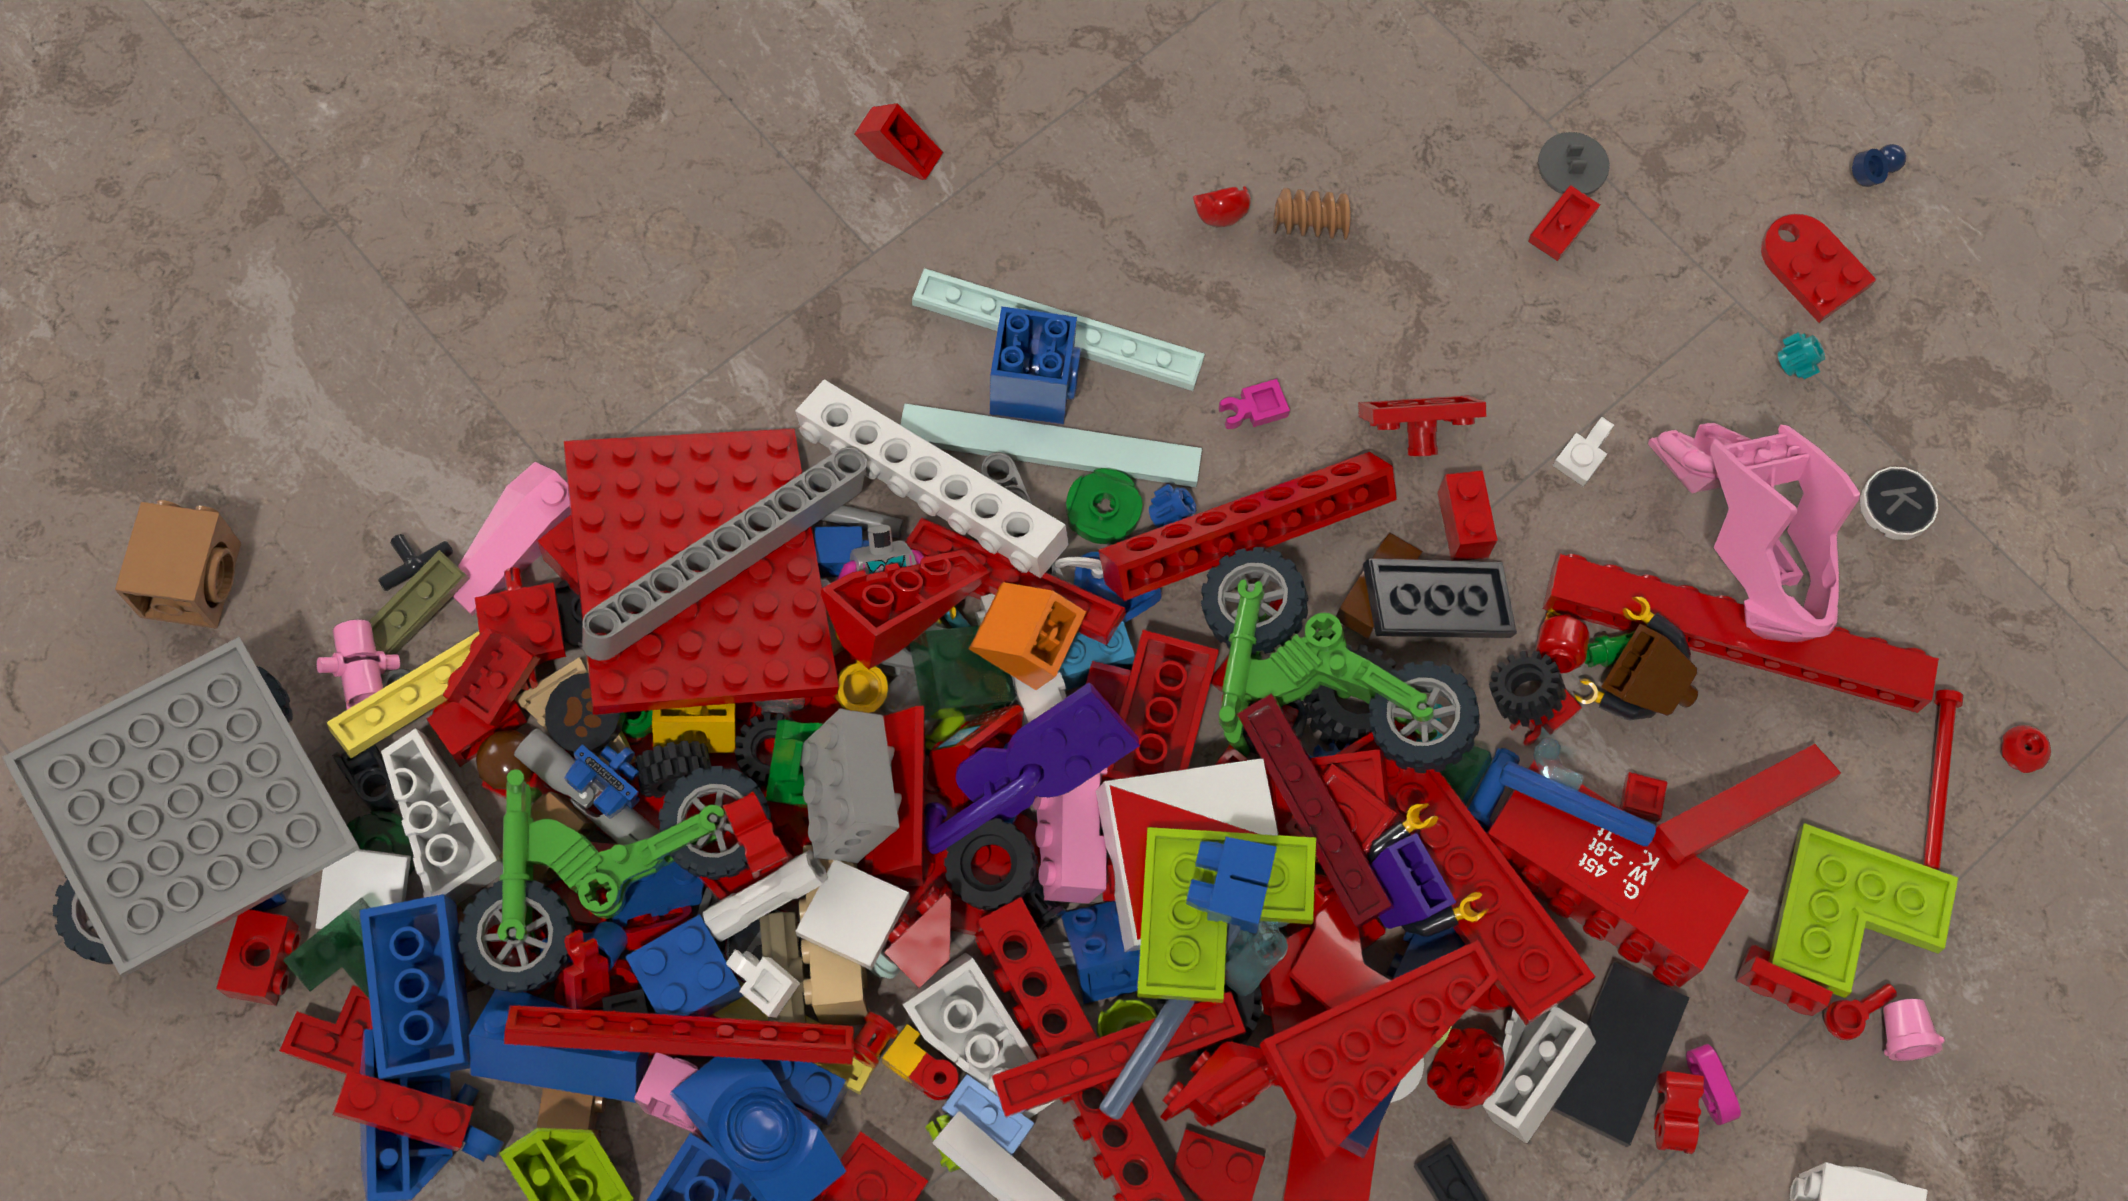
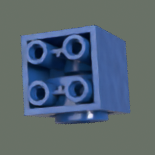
(1034, 365)

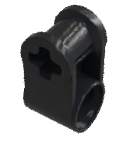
(365, 774)

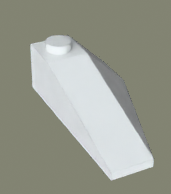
(969, 1023)

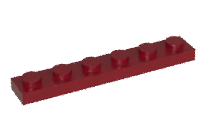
(1315, 811)

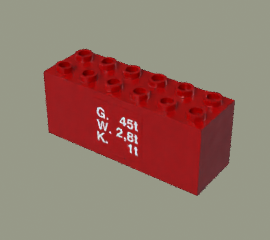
(1619, 889)

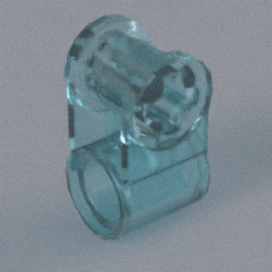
(1253, 957)

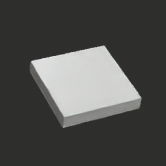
(367, 874)
(852, 914)

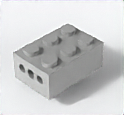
(849, 786)

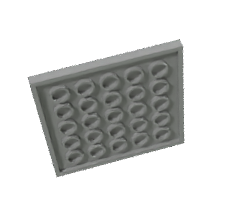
(180, 805)

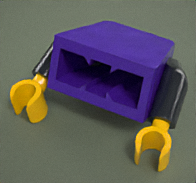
(1413, 881)

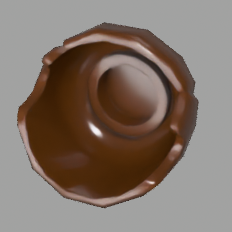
(496, 758)

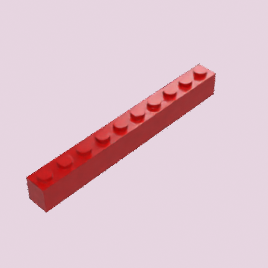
(1718, 628)

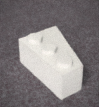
(1537, 1069)

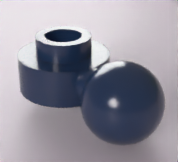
(1873, 165)

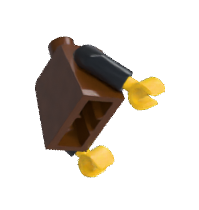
(1650, 673)

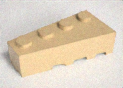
(835, 981)

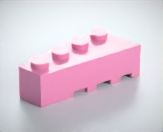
(1071, 844)

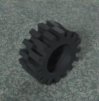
(1534, 705)
(748, 744)
(667, 764)

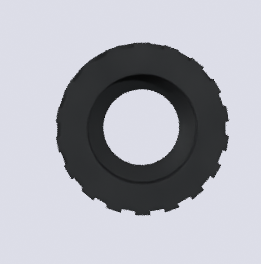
(1017, 882)

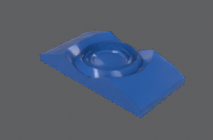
(759, 1130)

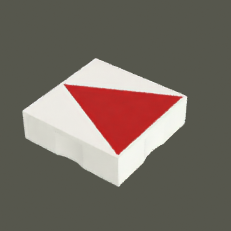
(1204, 799)

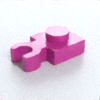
(1259, 402)

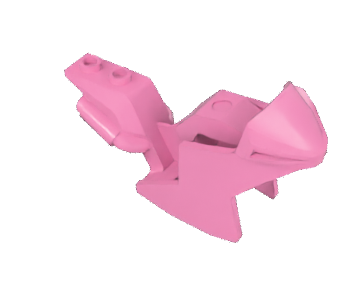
(1760, 516)

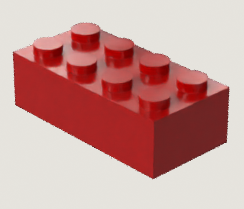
(1164, 704)

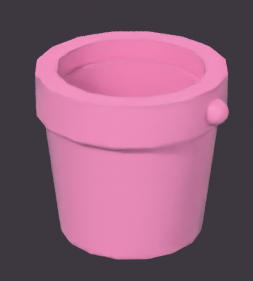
(1910, 1031)

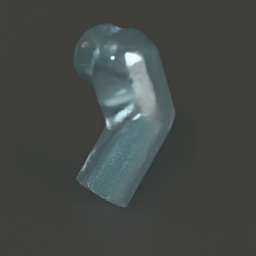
(1550, 765)

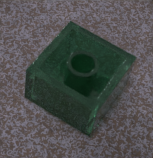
(954, 678)

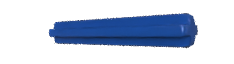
(1577, 804)

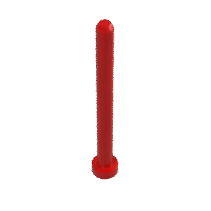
(1948, 702)

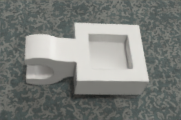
(1582, 455)
(766, 982)

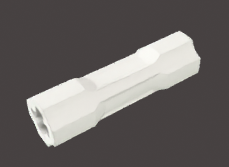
(765, 895)

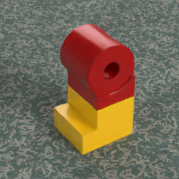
(930, 1076)

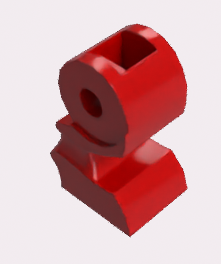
(755, 833)
(1677, 1118)

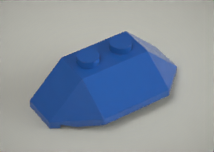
(392, 1163)

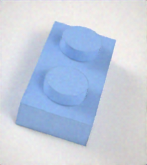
(986, 1112)

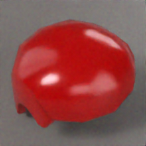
(1222, 206)

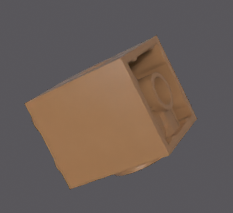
(178, 564)

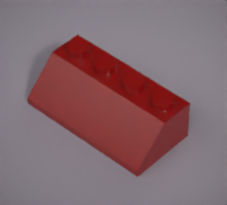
(900, 855)

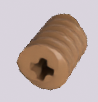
(1312, 212)

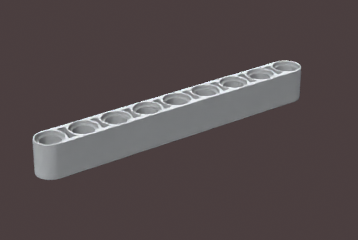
(806, 496)

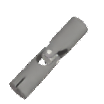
(553, 763)

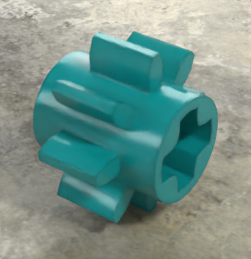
(1801, 355)

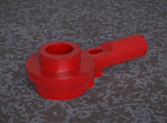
(1848, 1018)

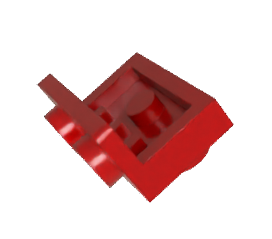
(490, 675)
(1781, 984)

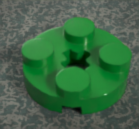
(1092, 489)

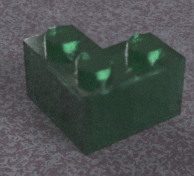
(331, 948)

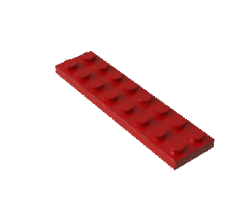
(1517, 934)

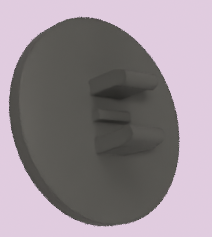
(1573, 161)

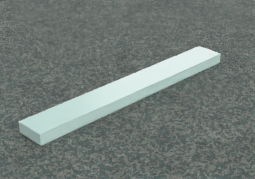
(1096, 339)
(1054, 445)

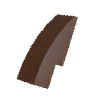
(1356, 609)

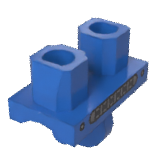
(590, 768)

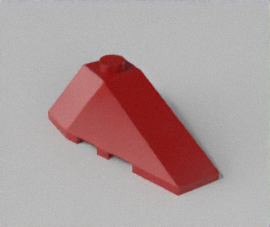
(891, 608)

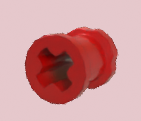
(884, 1032)

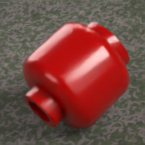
(1564, 641)

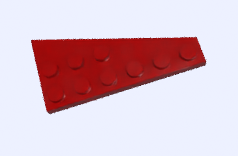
(1358, 1051)

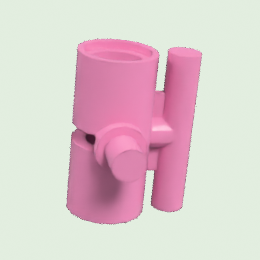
(357, 661)

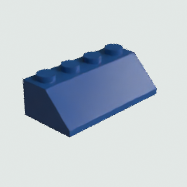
(416, 987)

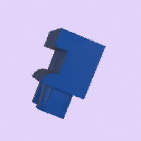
(1240, 881)

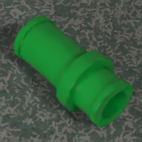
(1606, 649)

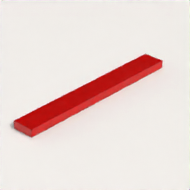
(679, 1035)

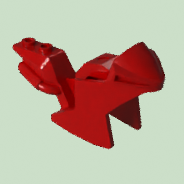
(1315, 975)

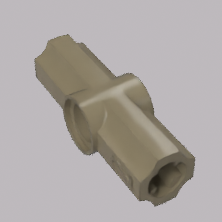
(782, 945)

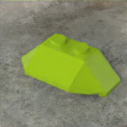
(564, 1167)

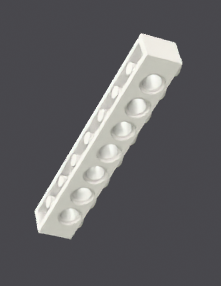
(951, 478)

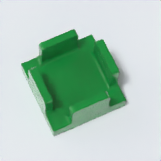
(786, 773)

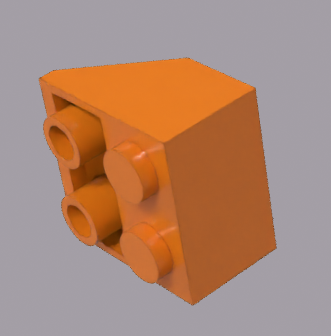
(1027, 632)

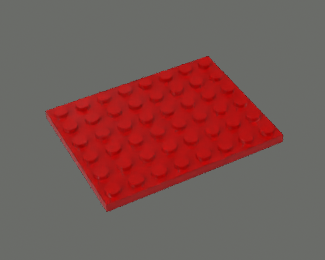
(745, 640)

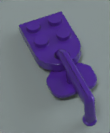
(1067, 741)

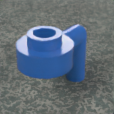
(476, 1141)

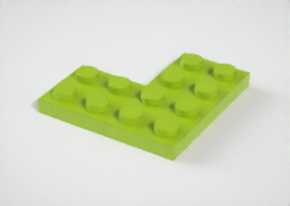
(1842, 889)
(1181, 948)

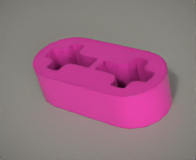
(1718, 1092)

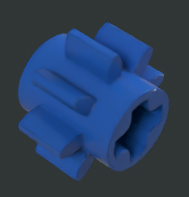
(1171, 505)

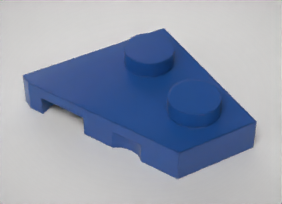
(661, 893)

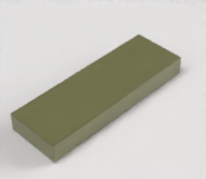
(416, 603)

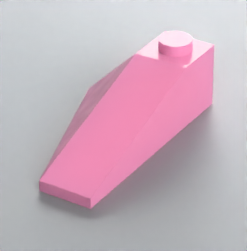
(510, 534)

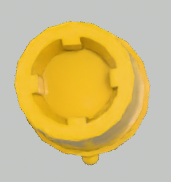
(861, 688)

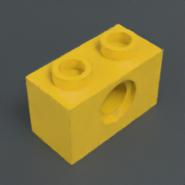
(707, 724)

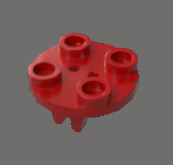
(1474, 1051)

